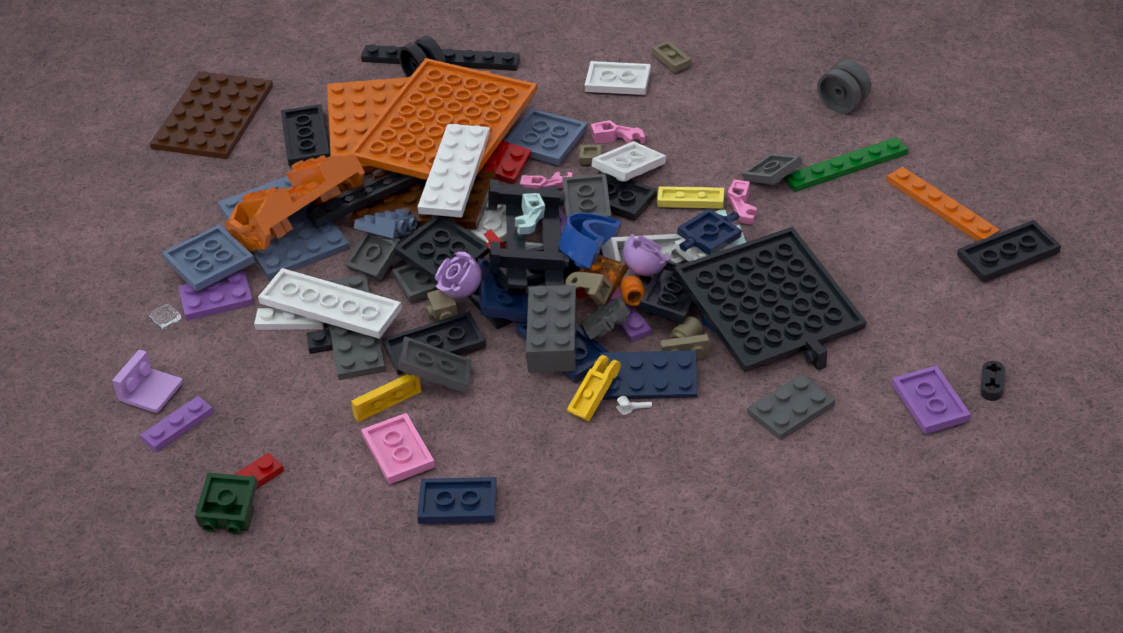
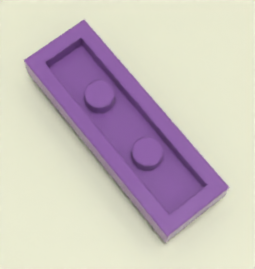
(176, 424)

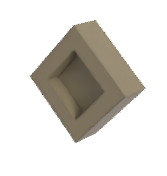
(588, 152)

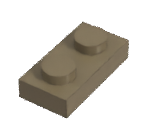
(671, 56)
(699, 343)

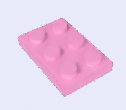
(398, 448)

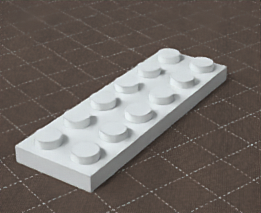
(454, 170)
(330, 303)

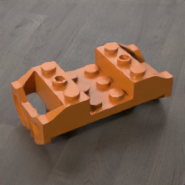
(265, 212)

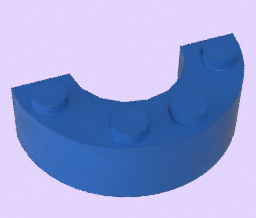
(585, 236)

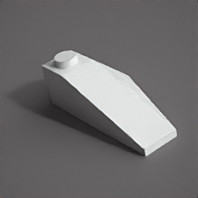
(614, 247)

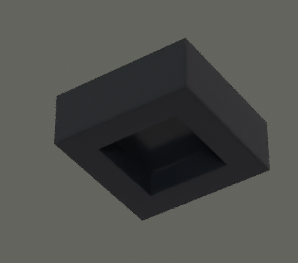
(319, 341)
(815, 354)

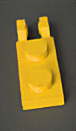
(593, 388)

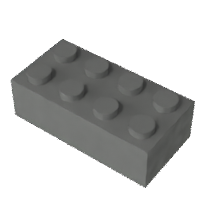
(551, 328)

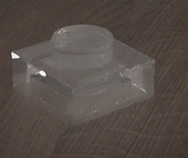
(165, 316)

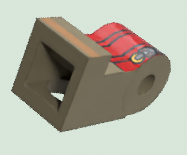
(591, 285)

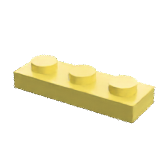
(690, 197)

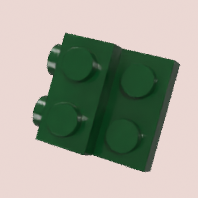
(226, 502)

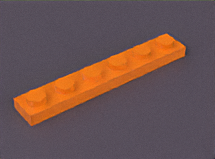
(941, 204)

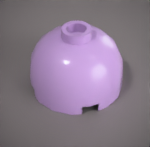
(643, 256)
(459, 276)

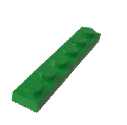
(846, 164)

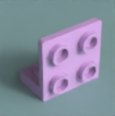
(144, 386)

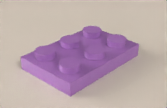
(218, 297)
(931, 399)

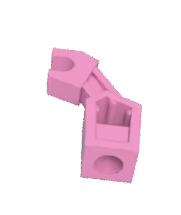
(608, 132)
(536, 181)
(737, 197)

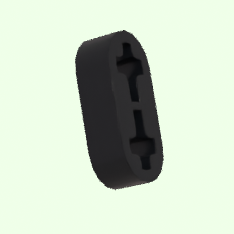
(996, 381)

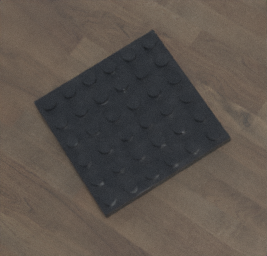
(768, 298)

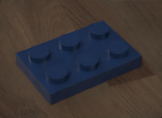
(457, 500)

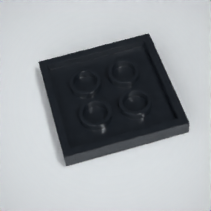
(436, 242)

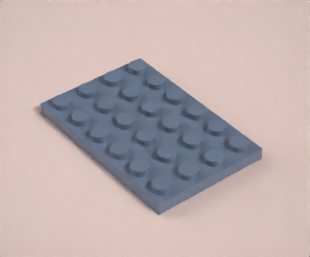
(298, 247)

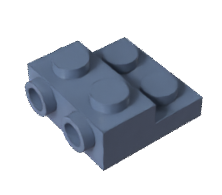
(388, 224)

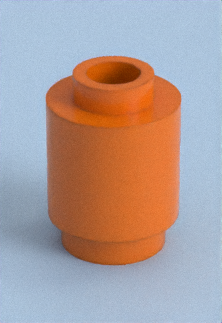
(632, 290)

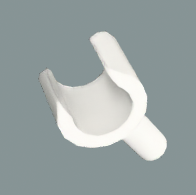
(626, 407)

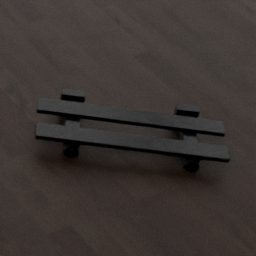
(516, 256)

